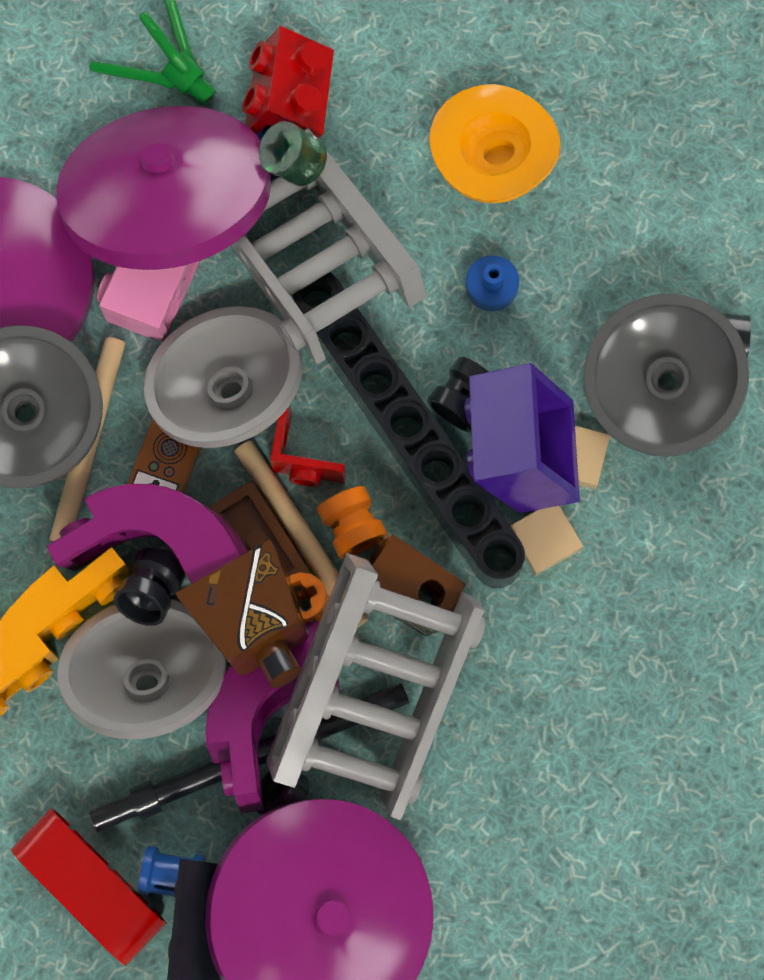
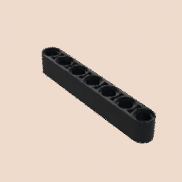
(415, 452)

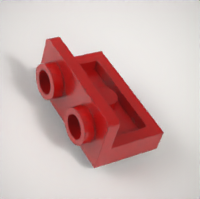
(288, 82)

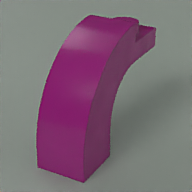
(135, 511)
(237, 723)

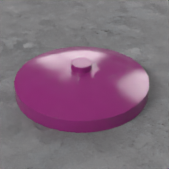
(163, 187)
(42, 270)
(319, 898)

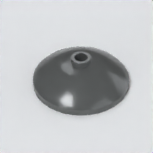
(657, 339)
(68, 401)

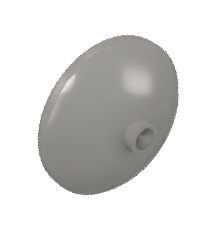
(210, 361)
(115, 660)

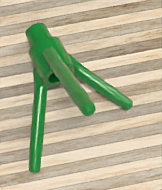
(180, 70)

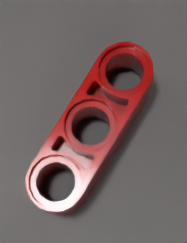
(88, 887)

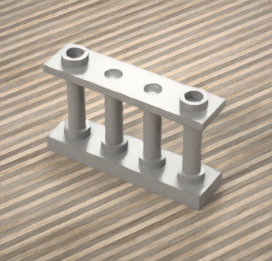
(364, 236)
(339, 645)

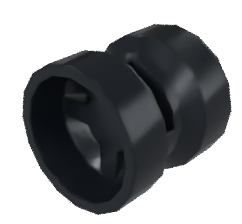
(450, 399)
(148, 590)

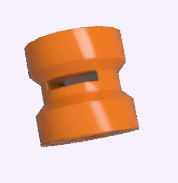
(352, 523)

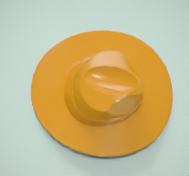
(494, 143)

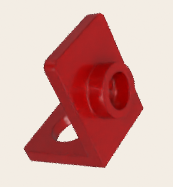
(301, 470)

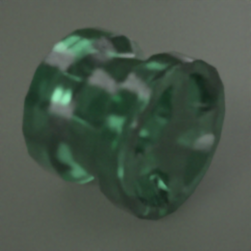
(292, 153)

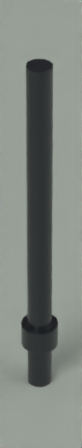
(148, 799)

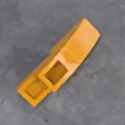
(49, 610)

